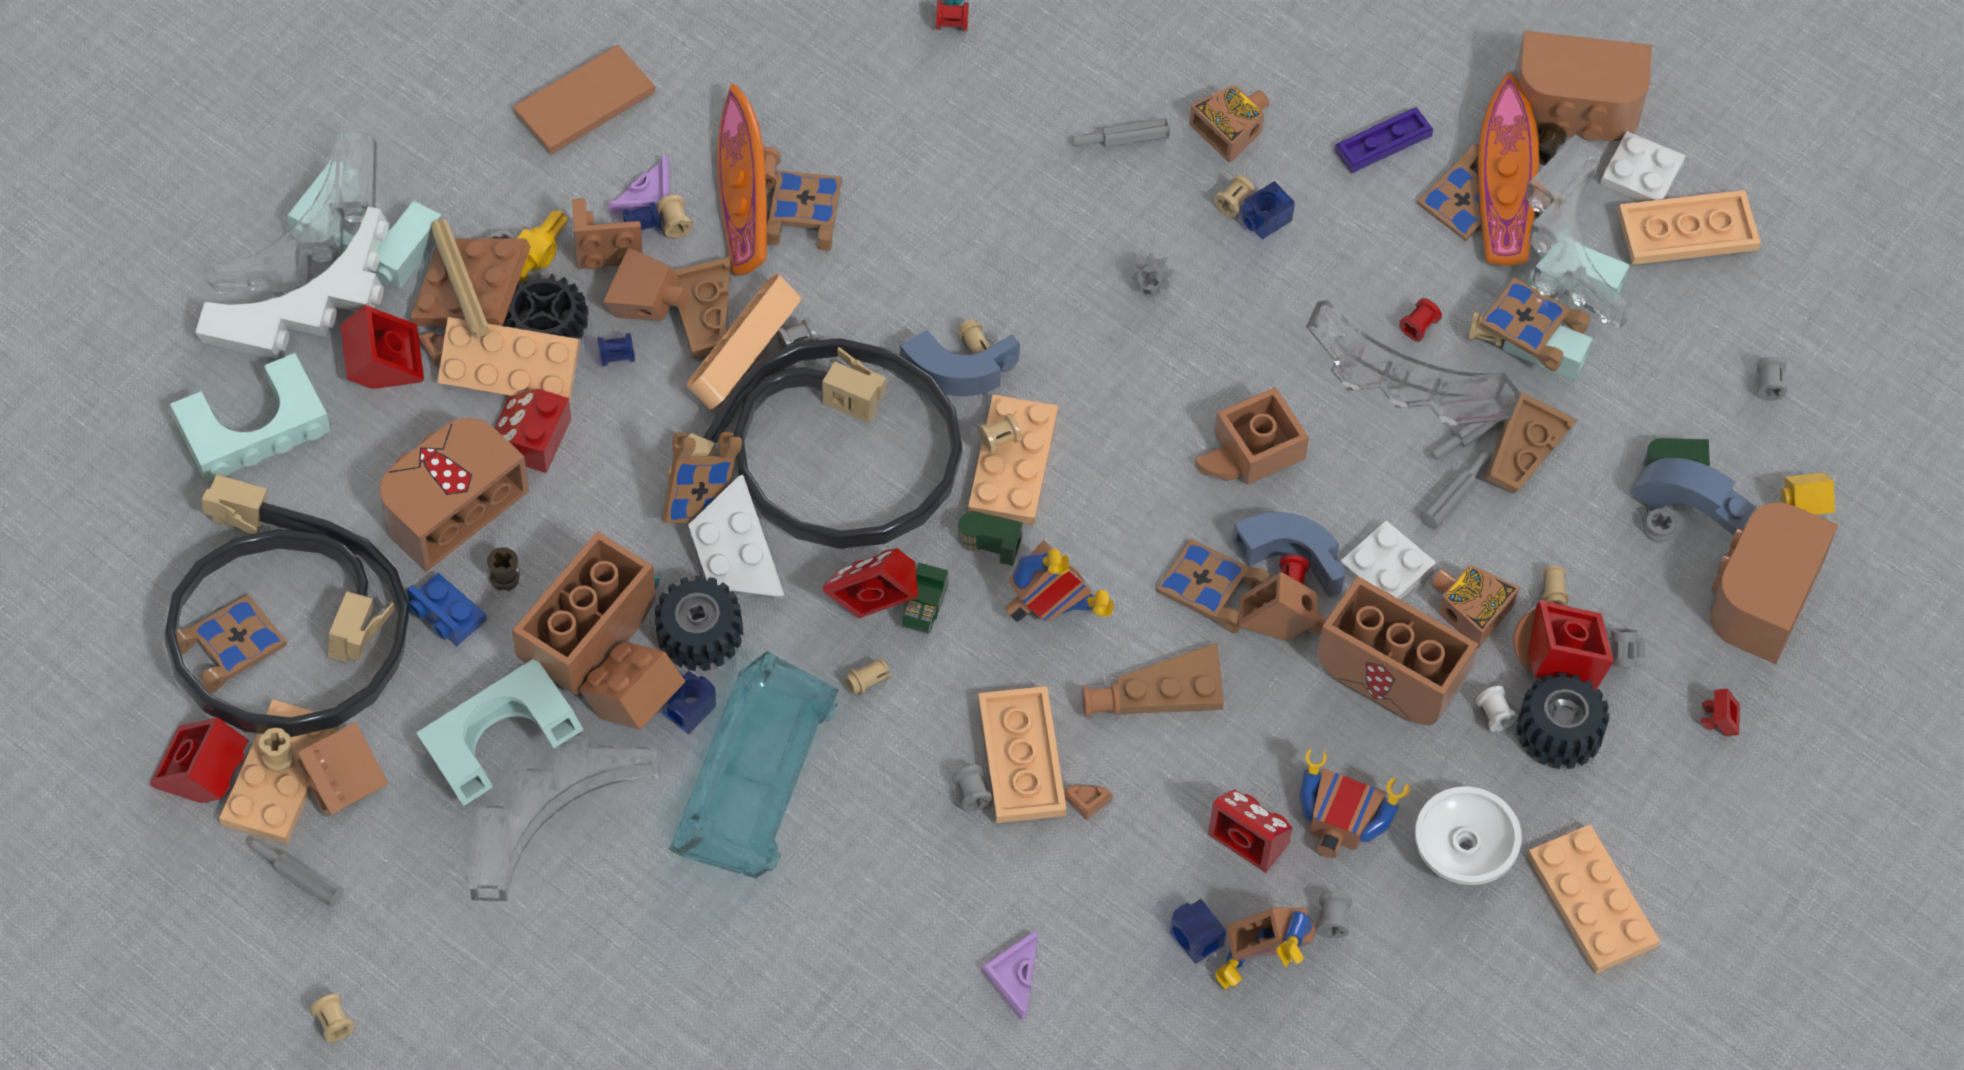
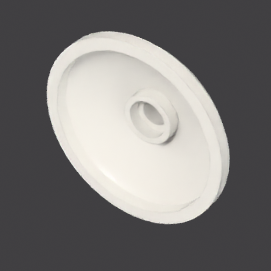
(1470, 818)

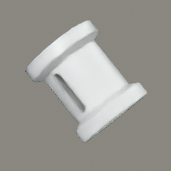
(1496, 708)

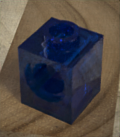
(1278, 207)
(690, 715)
(1197, 930)

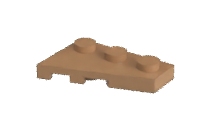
(707, 306)
(1526, 442)
(1175, 684)

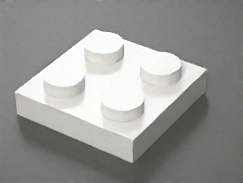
(1642, 169)
(1389, 561)

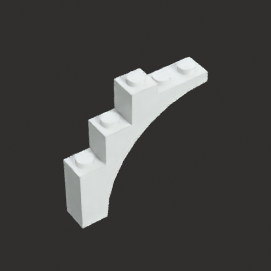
(309, 309)

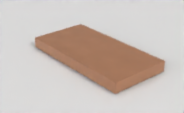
(584, 99)

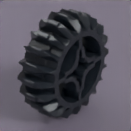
(545, 304)

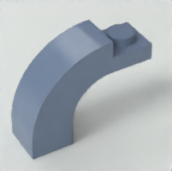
(962, 373)
(1694, 485)
(1291, 534)

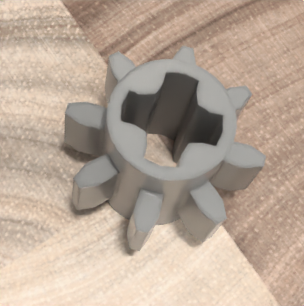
(1145, 268)
(1626, 647)

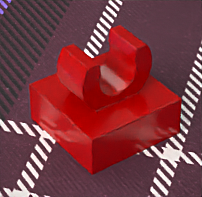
(1725, 710)

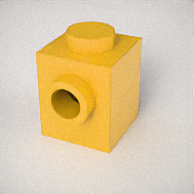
(1810, 493)

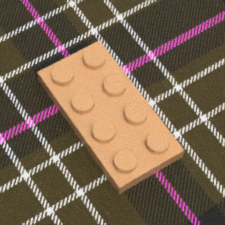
(1688, 227)
(508, 360)
(1012, 477)
(1022, 754)
(266, 800)
(1593, 898)

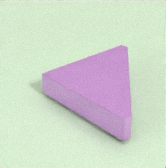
(646, 188)
(1013, 972)

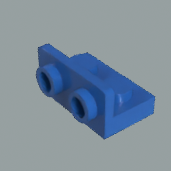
(446, 609)

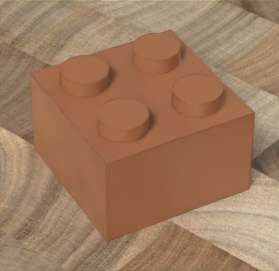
(1261, 435)
(631, 685)

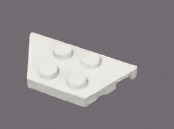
(734, 545)

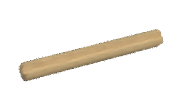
(459, 278)

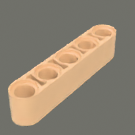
(743, 341)

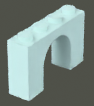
(405, 243)
(1572, 343)
(225, 451)
(522, 693)

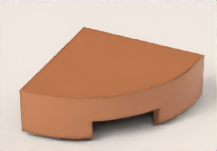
(433, 346)
(1218, 464)
(1087, 799)

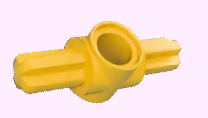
(542, 242)

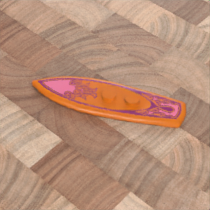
(1505, 167)
(742, 183)

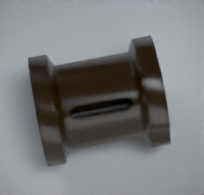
(1550, 139)
(503, 568)

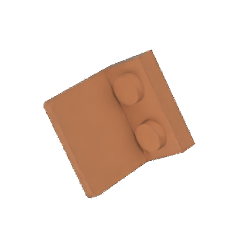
(602, 243)
(340, 769)

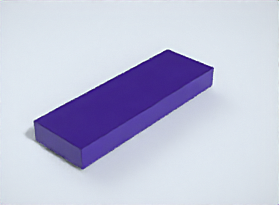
(1383, 140)

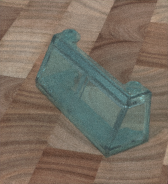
(753, 767)

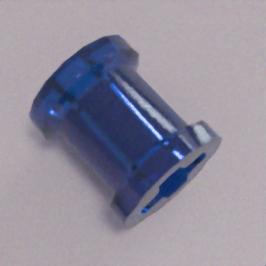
(647, 216)
(616, 349)

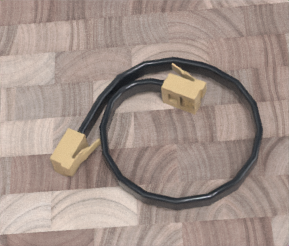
(844, 389)
(247, 508)

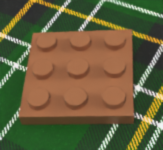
(493, 271)

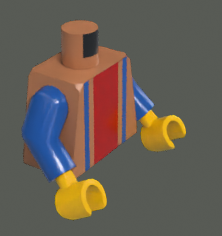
(1052, 587)
(1344, 809)
(1266, 934)

